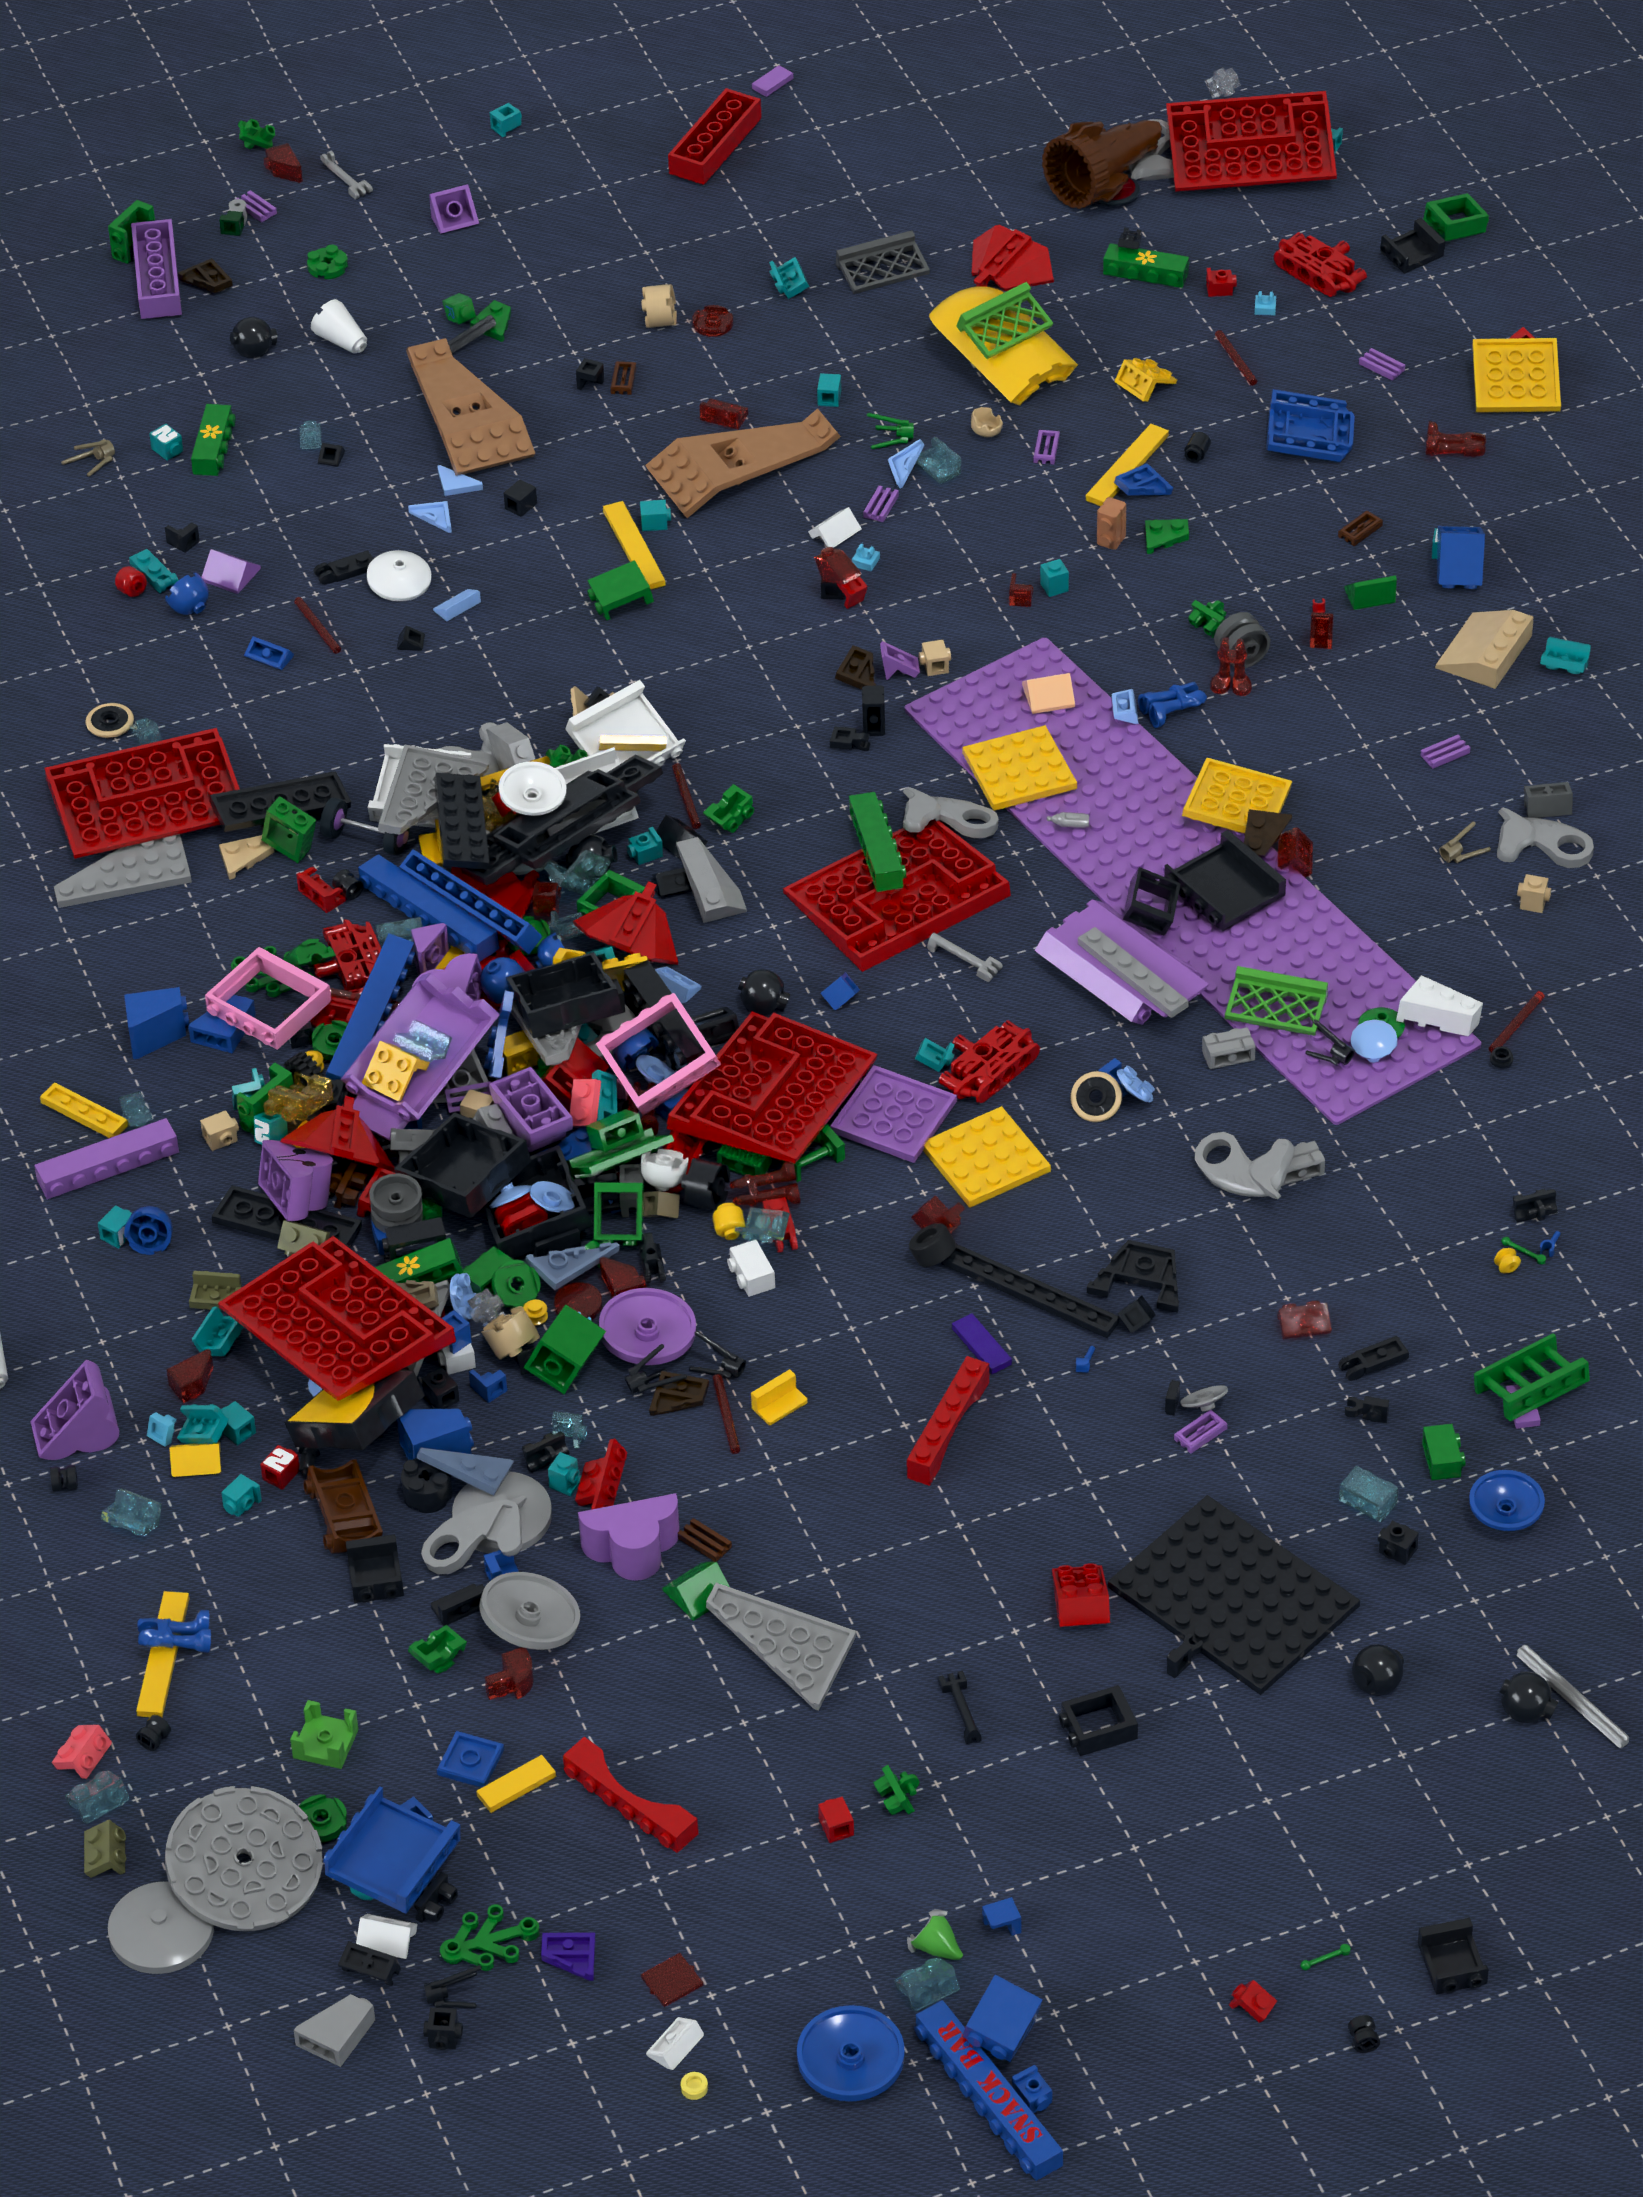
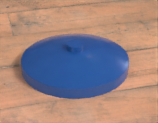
(850, 2053)

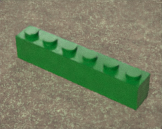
(877, 841)

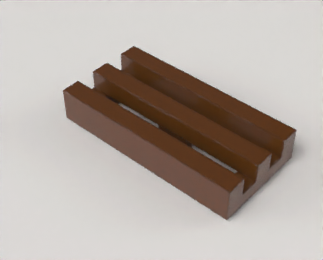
(622, 387)
(1363, 529)
(708, 1537)

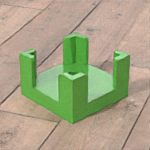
(324, 1738)

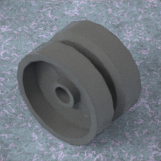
(1245, 627)
(395, 1201)

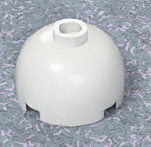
(663, 1168)

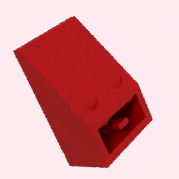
(579, 1066)
(1081, 1595)

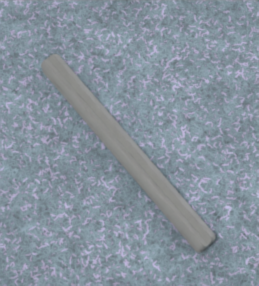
(1573, 1696)

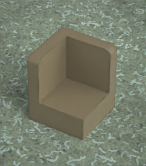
(661, 1204)

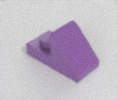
(897, 659)

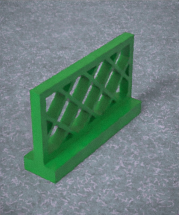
(597, 1161)

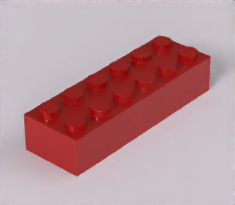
(714, 136)

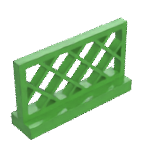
(998, 306)
(1280, 986)

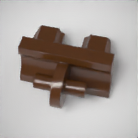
(343, 1185)

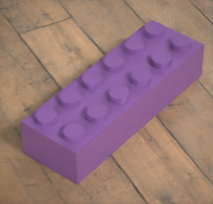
(156, 269)

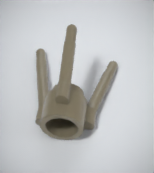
(103, 450)
(1453, 848)

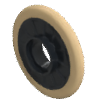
(96, 720)
(1096, 1082)

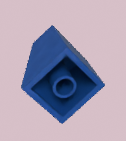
(1460, 556)
(155, 1019)
(434, 1430)
(1002, 2019)

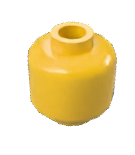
(726, 1219)

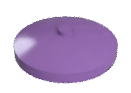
(642, 1321)

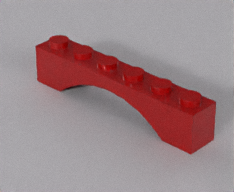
(932, 1444)
(666, 1822)

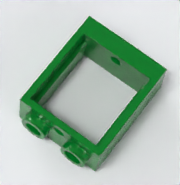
(1437, 217)
(283, 839)
(611, 883)
(628, 1240)

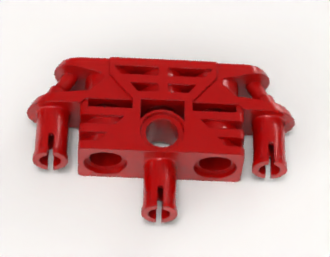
(1319, 264)
(354, 954)
(989, 1062)

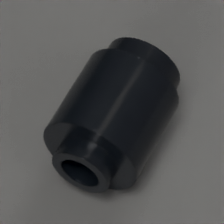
(1197, 447)

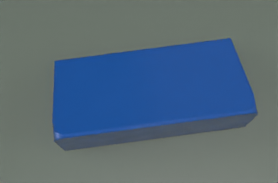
(268, 653)

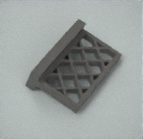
(877, 251)

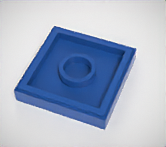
(470, 1759)

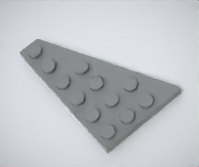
(413, 785)
(127, 872)
(554, 1046)
(792, 1643)

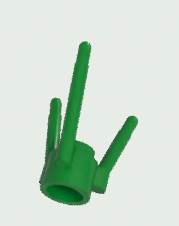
(903, 429)

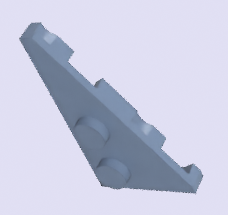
(566, 1265)
(477, 1470)

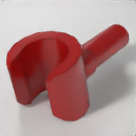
(1319, 607)

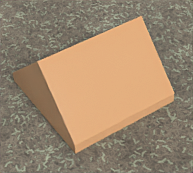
(1049, 693)

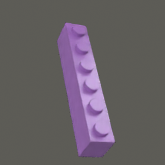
(106, 1158)

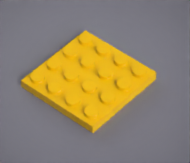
(1516, 375)
(1019, 767)
(1228, 792)
(986, 1157)

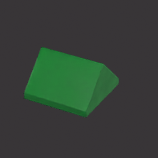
(1372, 592)
(694, 1587)

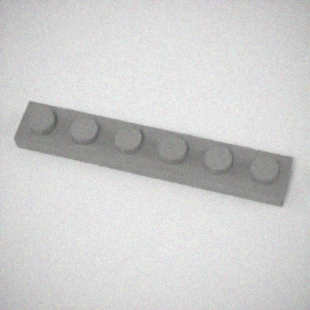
(1133, 972)

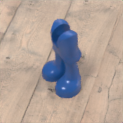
(1163, 702)
(161, 1633)

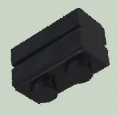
(873, 710)

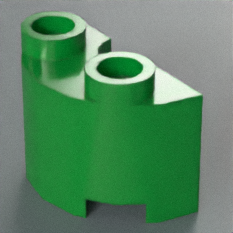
(731, 810)
(309, 953)
(438, 1650)

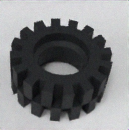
(302, 1064)

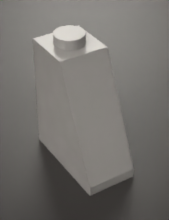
(509, 746)
(336, 2029)

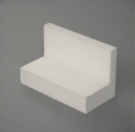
(836, 528)
(385, 1934)

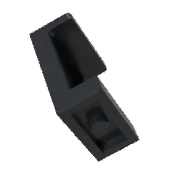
(1414, 247)
(374, 1568)
(1452, 1956)

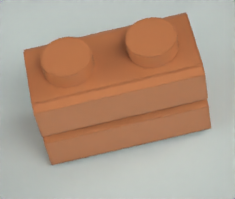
(1111, 523)

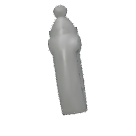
(1068, 819)

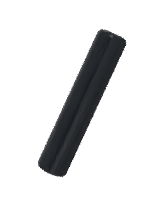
(471, 333)

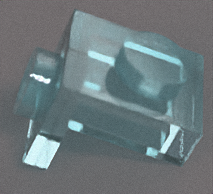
(310, 435)
(146, 731)
(564, 926)
(135, 1109)
(570, 1425)

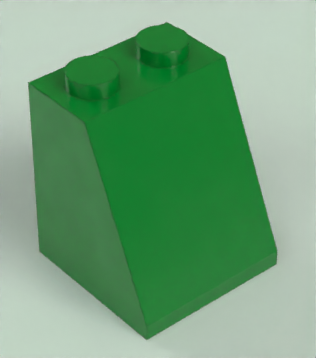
(564, 1349)

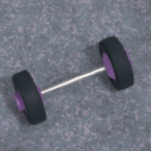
(334, 819)

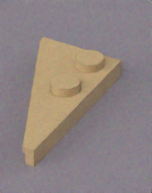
(244, 854)

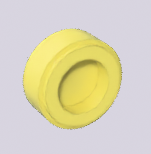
(694, 2085)

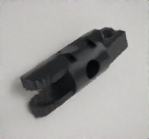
(651, 1258)

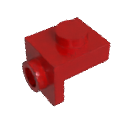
(1253, 2000)

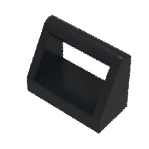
(717, 1024)

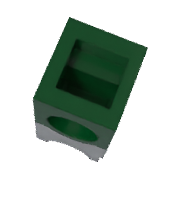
(235, 219)

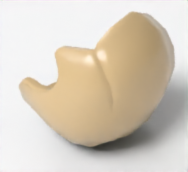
(985, 423)

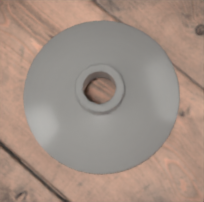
(1204, 1398)

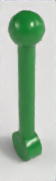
(1540, 1259)
(1344, 1950)

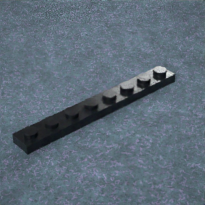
(1032, 1291)

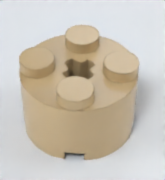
(659, 305)
(510, 1332)

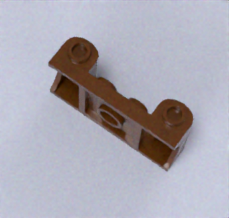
(343, 1505)

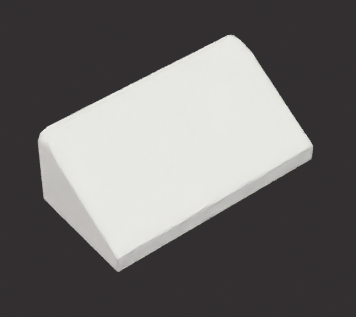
(676, 2042)

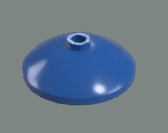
(1506, 1500)

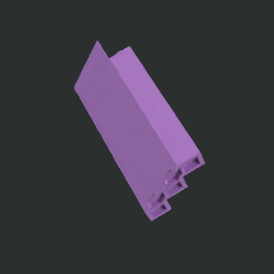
(1062, 950)
(442, 1009)

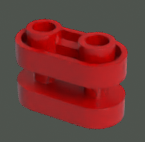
(519, 1214)

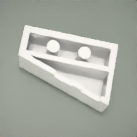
(1439, 1006)

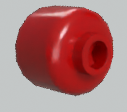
(130, 581)

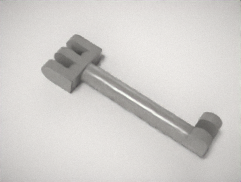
(355, 189)
(986, 969)

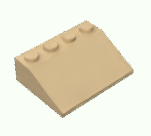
(1487, 646)

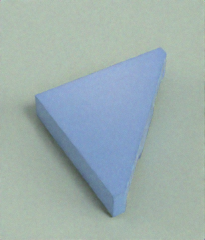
(904, 461)
(457, 484)
(433, 513)

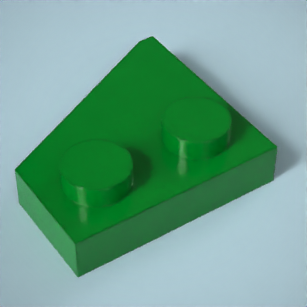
(501, 314)
(1165, 533)

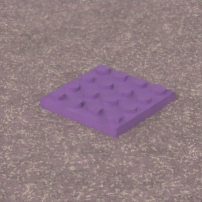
(893, 1113)

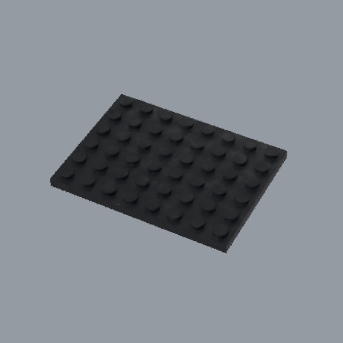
(1235, 1593)

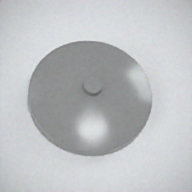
(535, 1512)
(529, 1610)
(156, 1931)

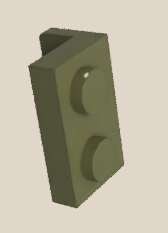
(296, 1236)
(212, 1288)
(104, 1849)

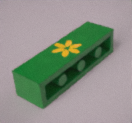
(1146, 265)
(212, 439)
(427, 1264)

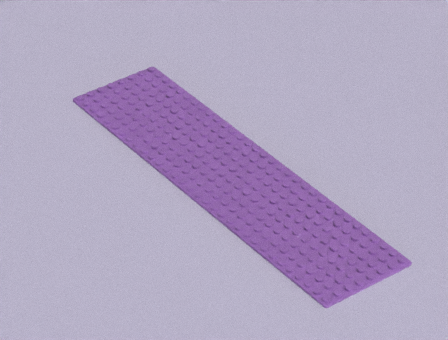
(1136, 821)

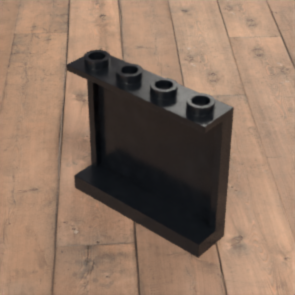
(1228, 882)

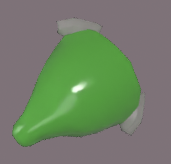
(936, 1938)

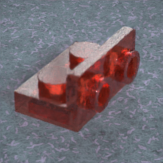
(723, 413)
(1295, 850)
(1304, 1320)

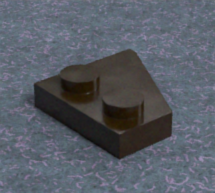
(207, 276)
(857, 668)
(1264, 830)
(679, 1394)

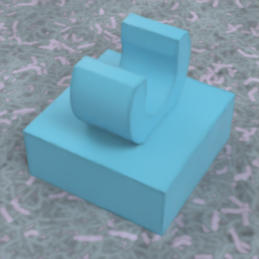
(1265, 304)
(866, 558)
(161, 1428)

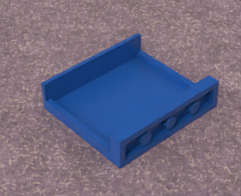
(390, 1852)

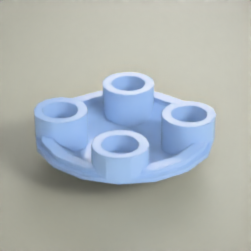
(1374, 1040)
(1134, 1085)
(460, 1293)

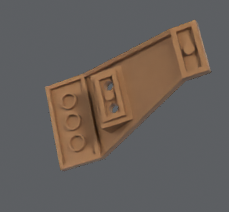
(473, 437)
(703, 465)

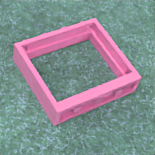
(284, 972)
(675, 1082)

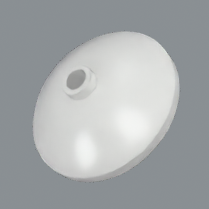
(399, 575)
(532, 788)

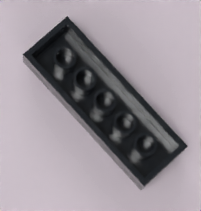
(676, 1041)

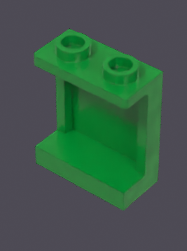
(121, 231)
(618, 588)
(254, 1105)

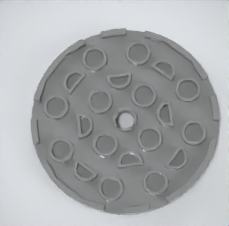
(251, 1894)

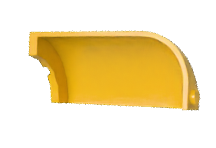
(1015, 370)

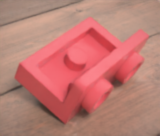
(585, 1101)
(83, 1750)

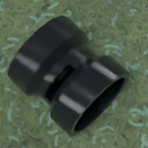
(351, 886)
(69, 1476)
(155, 1730)
(1364, 2036)

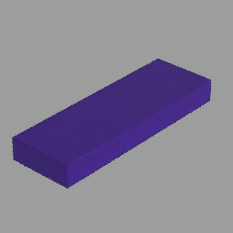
(981, 1343)

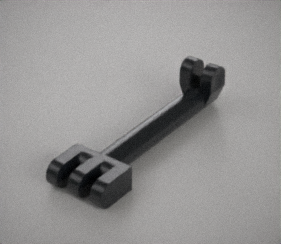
(955, 1686)

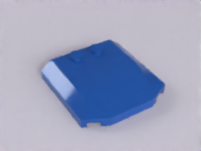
(1309, 426)

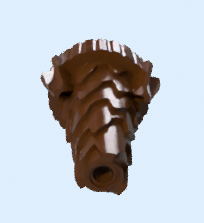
(1091, 161)

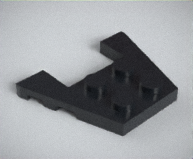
(1143, 1266)

